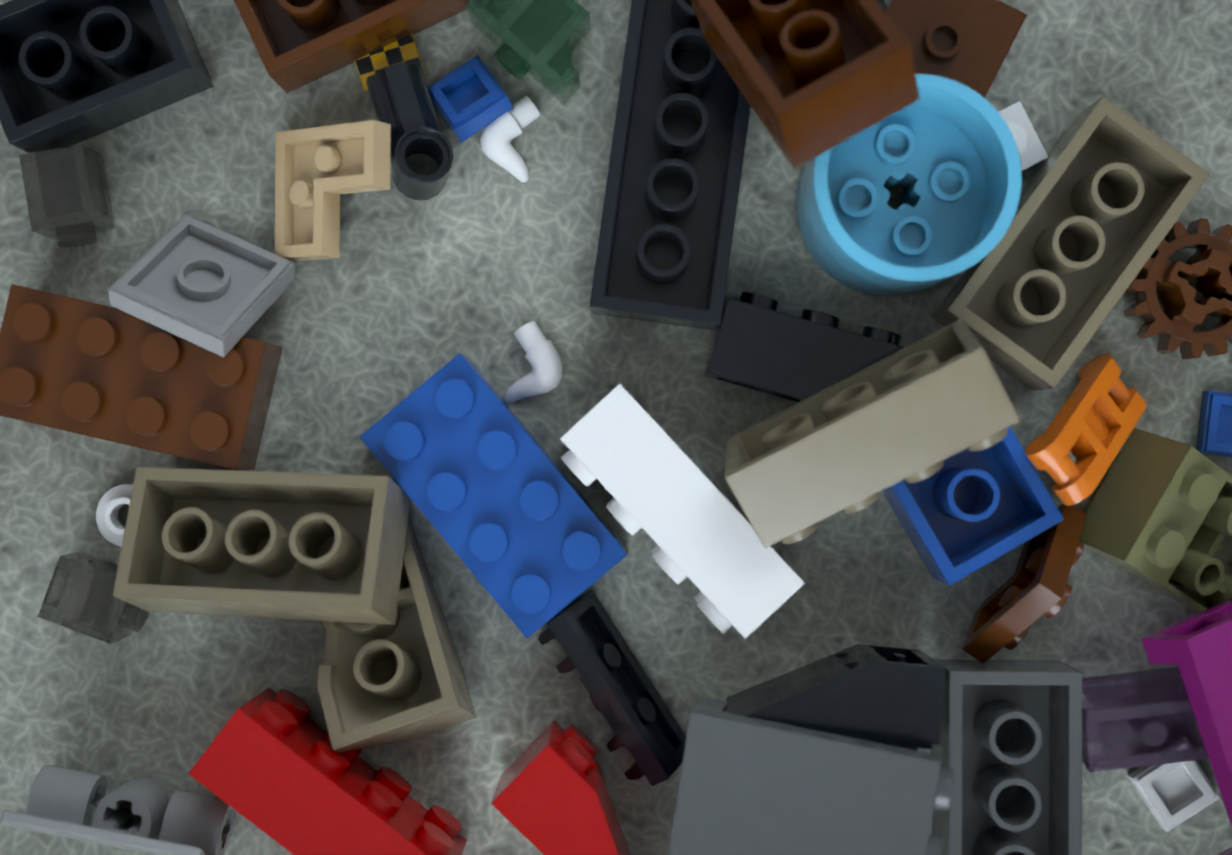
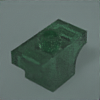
(535, 39)

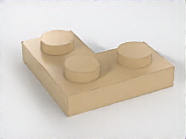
(313, 172)

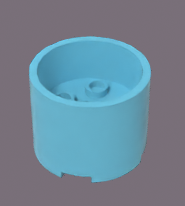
(958, 196)

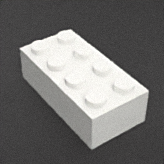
(681, 511)

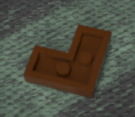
(1033, 591)

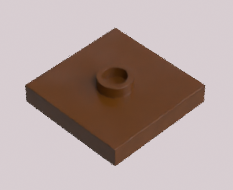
(958, 37)

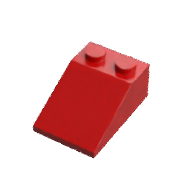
(560, 796)

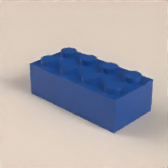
(494, 494)

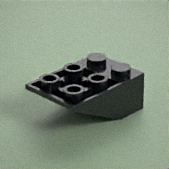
(858, 694)

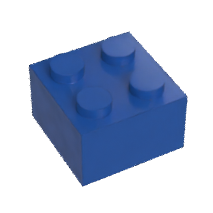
(974, 509)

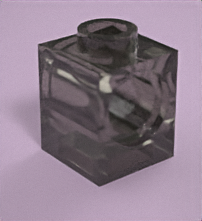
(84, 600)

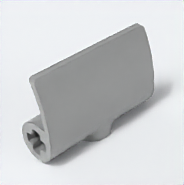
(76, 807)

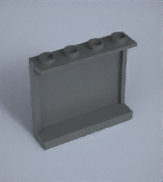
(802, 791)

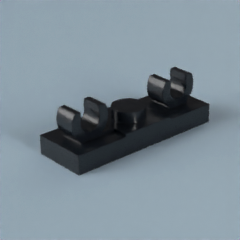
(618, 688)

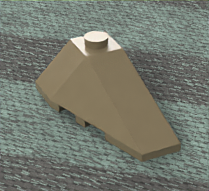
(398, 678)

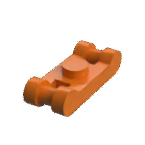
(1089, 425)

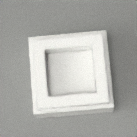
(1173, 791)

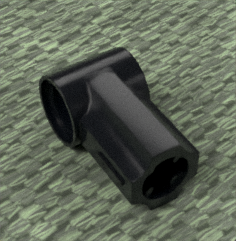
(405, 103)

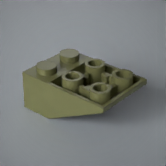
(1166, 520)

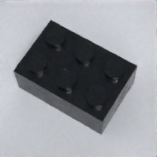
(91, 67)

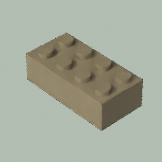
(1073, 244)
(868, 434)
(264, 545)

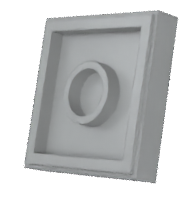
(202, 285)

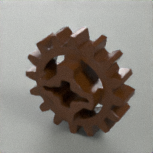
(1214, 272)

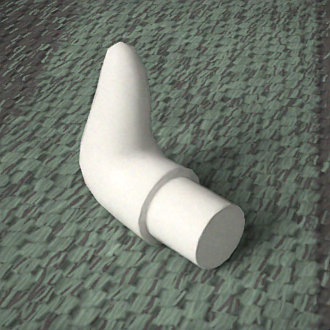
(497, 137)
(545, 364)

